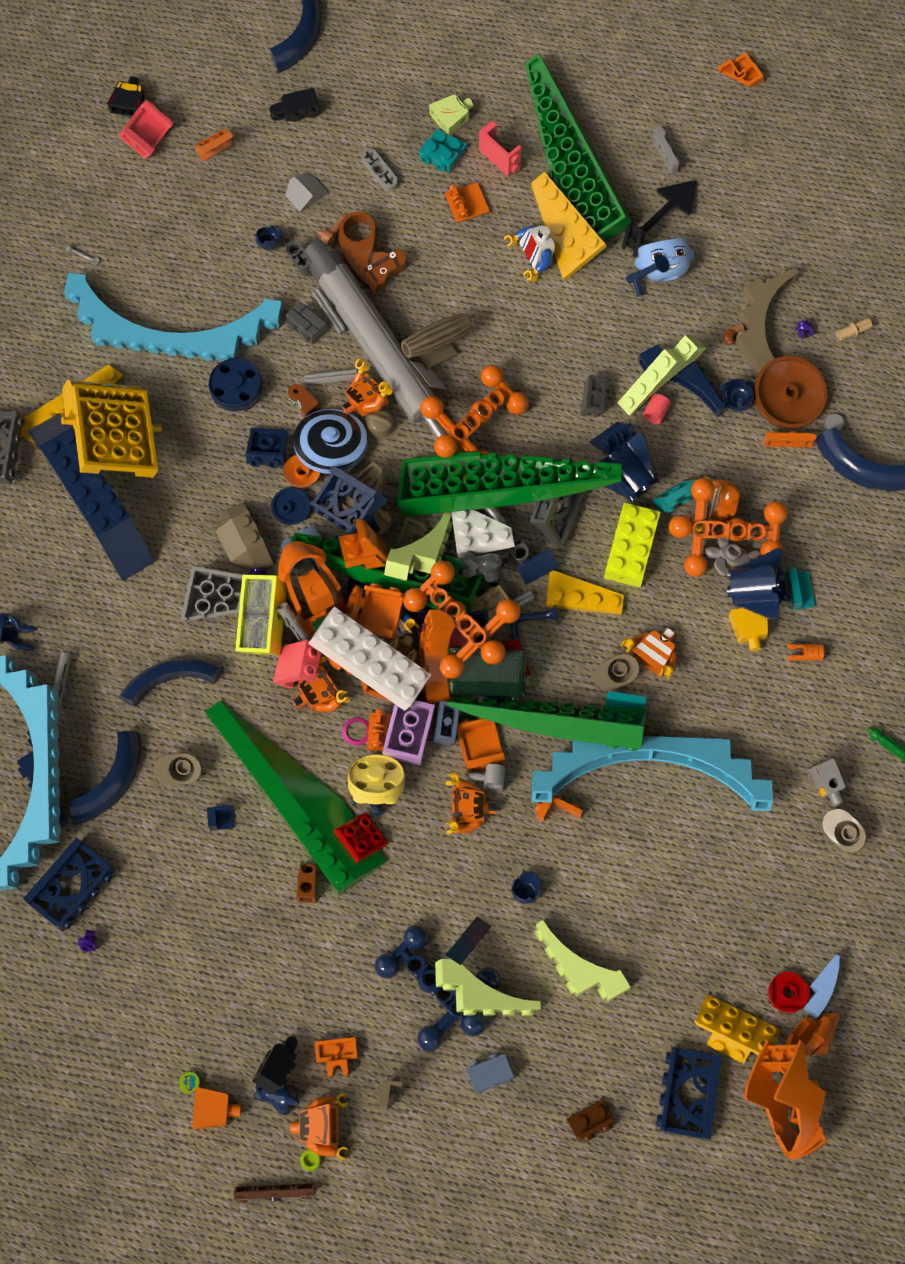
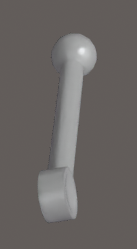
(96, 261)

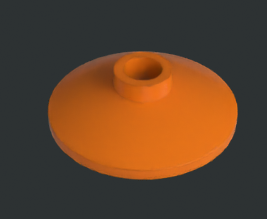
(293, 468)

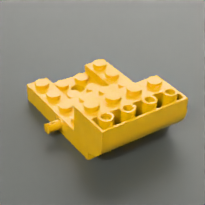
(109, 420)

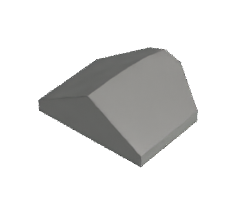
(304, 191)

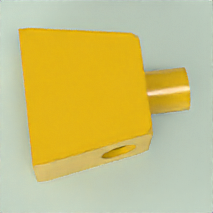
(749, 627)

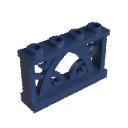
(334, 486)
(69, 857)
(710, 1073)

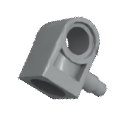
(493, 777)

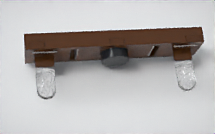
(274, 1193)

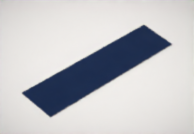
(468, 940)

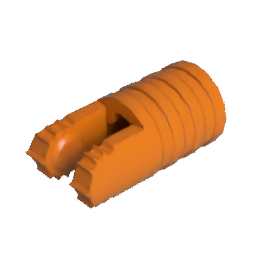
(810, 652)

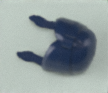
(738, 394)
(8, 631)

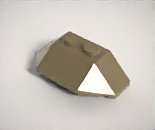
(242, 539)

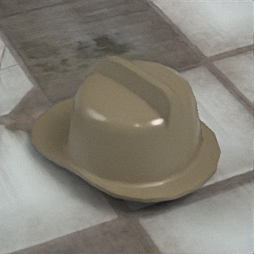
(380, 424)
(616, 672)
(177, 769)
(844, 830)

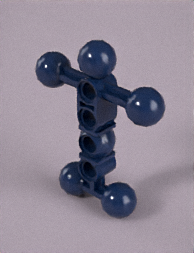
(431, 1036)

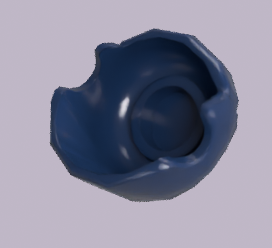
(269, 237)
(526, 888)

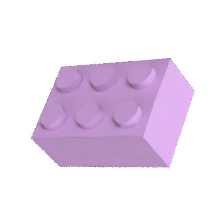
(409, 732)

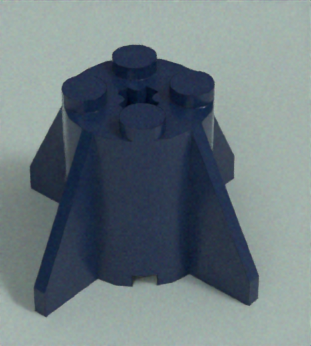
(636, 468)
(759, 585)

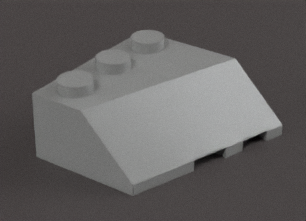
(211, 594)

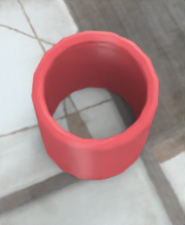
(657, 408)

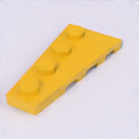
(580, 595)

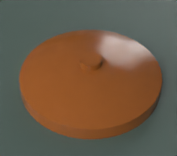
(790, 392)

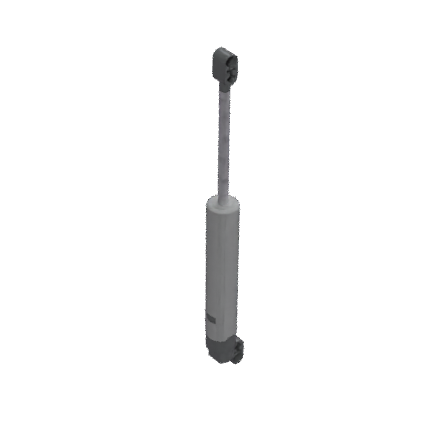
(376, 342)

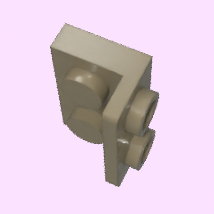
(386, 1094)

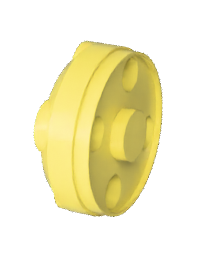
(376, 780)

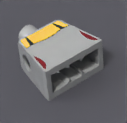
(823, 775)

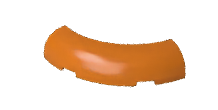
(432, 648)

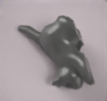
(483, 564)

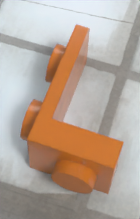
(543, 807)

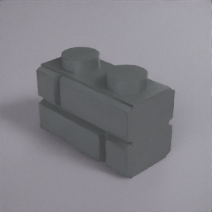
(306, 323)

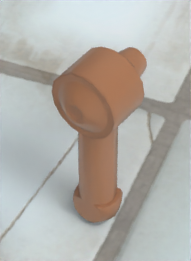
(328, 236)

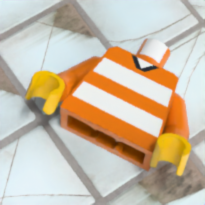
(723, 502)
(654, 651)

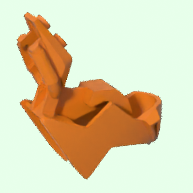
(312, 585)
(795, 1088)

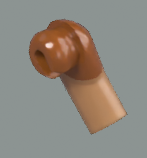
(731, 332)

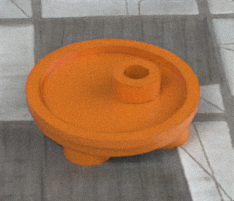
(355, 602)

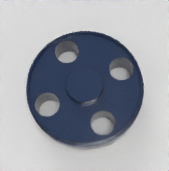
(235, 385)

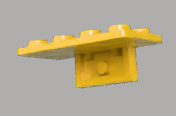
(734, 1030)

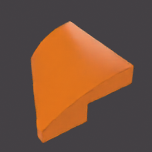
(742, 70)

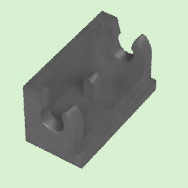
(593, 395)

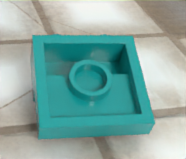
(442, 151)
(670, 498)

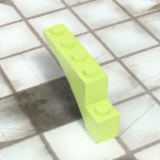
(660, 371)
(420, 554)
(579, 972)
(475, 995)

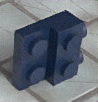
(266, 447)

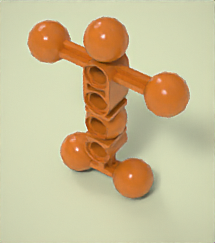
(433, 407)
(682, 526)
(491, 650)

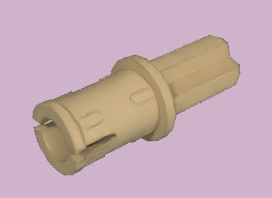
(854, 329)

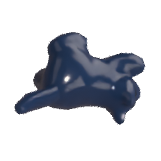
(280, 1099)

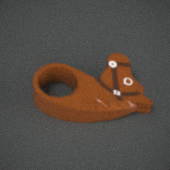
(369, 266)

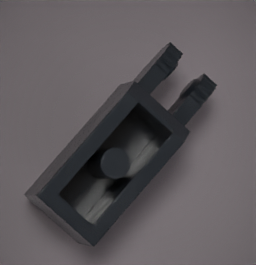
(296, 106)
(276, 1066)

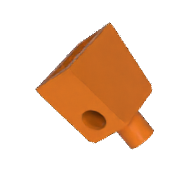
(213, 1109)

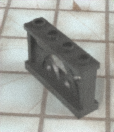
(9, 453)
(555, 524)

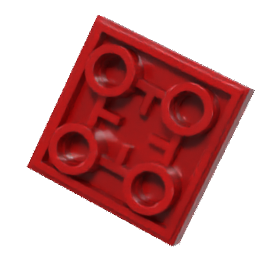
(361, 837)

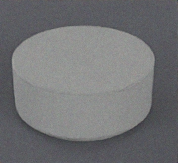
(833, 421)

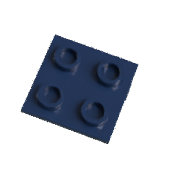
(613, 437)

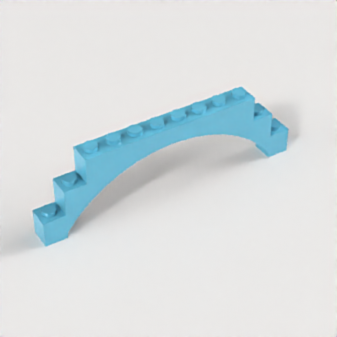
(215, 344)
(698, 753)
(42, 815)

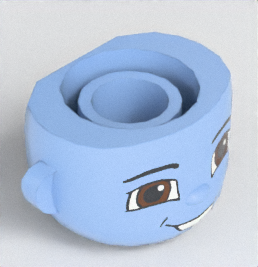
(676, 252)

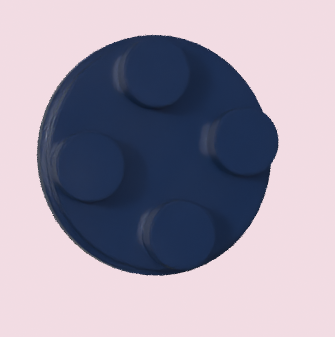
(290, 506)

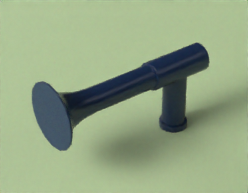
(661, 264)
(550, 614)

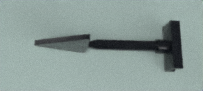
(678, 195)

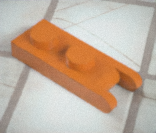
(789, 439)

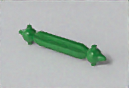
(887, 743)

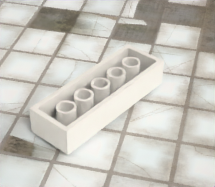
(369, 659)

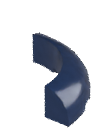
(301, 40)
(858, 468)
(167, 671)
(114, 784)

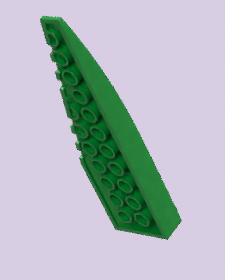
(571, 156)
(492, 481)
(299, 798)

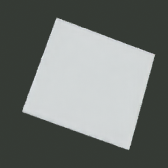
(428, 375)

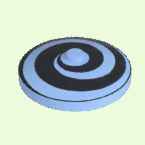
(330, 439)

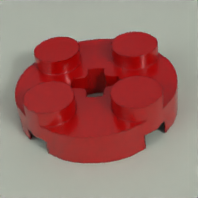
(796, 984)

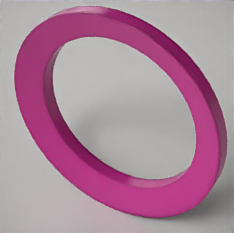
(351, 741)

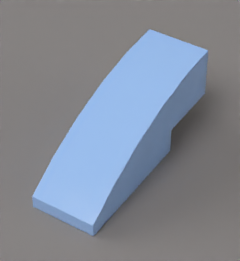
(823, 988)

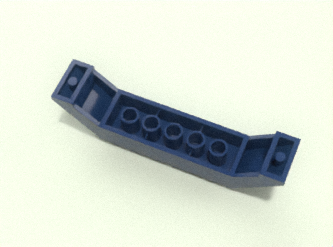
(93, 499)

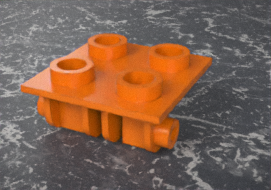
(466, 202)
(378, 730)

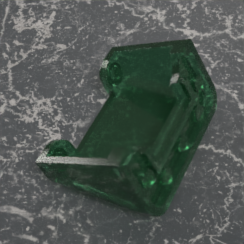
(500, 679)

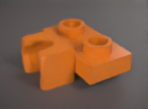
(336, 1053)

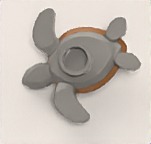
(729, 556)

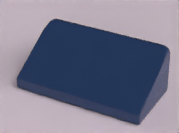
(537, 566)

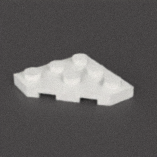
(479, 533)

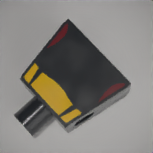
(126, 97)

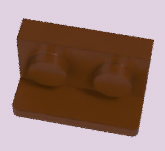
(590, 1121)

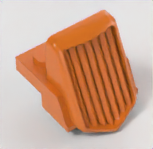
(363, 547)

